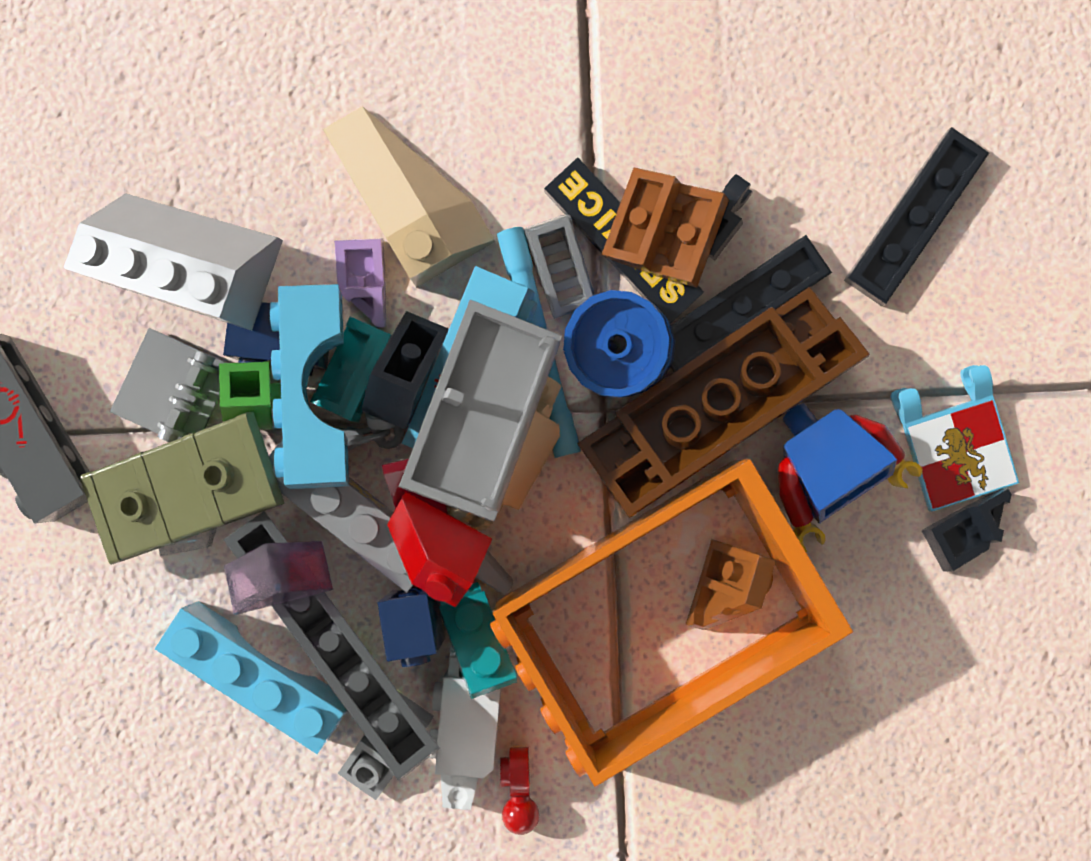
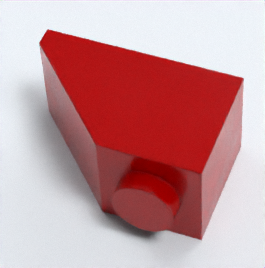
(437, 549)

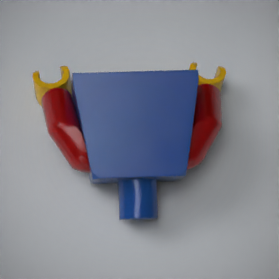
(834, 464)

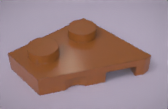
(729, 585)

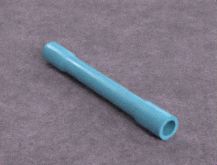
(520, 270)

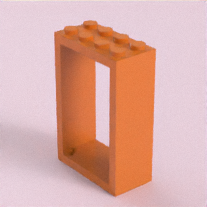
(611, 751)

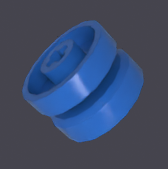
(591, 347)

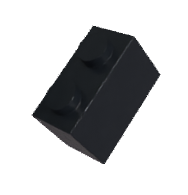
(403, 370)

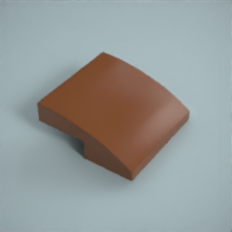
(665, 227)

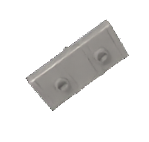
(481, 411)

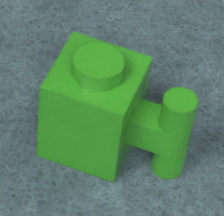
(248, 389)

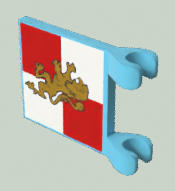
(958, 447)

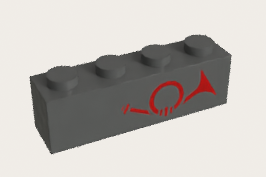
(35, 445)

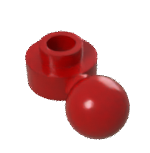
(520, 812)

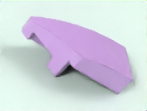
(362, 276)

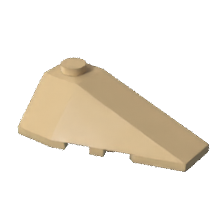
(413, 204)

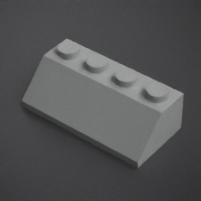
(176, 258)

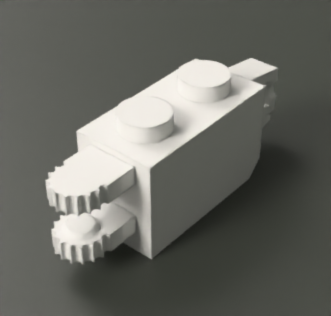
(464, 736)

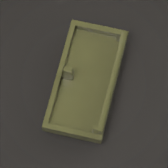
(182, 488)

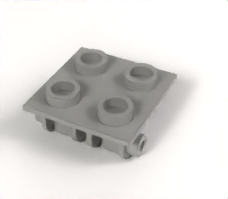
(169, 387)

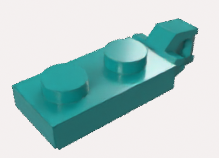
(476, 648)

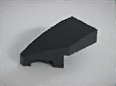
(967, 531)

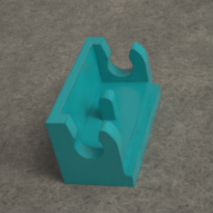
(349, 370)

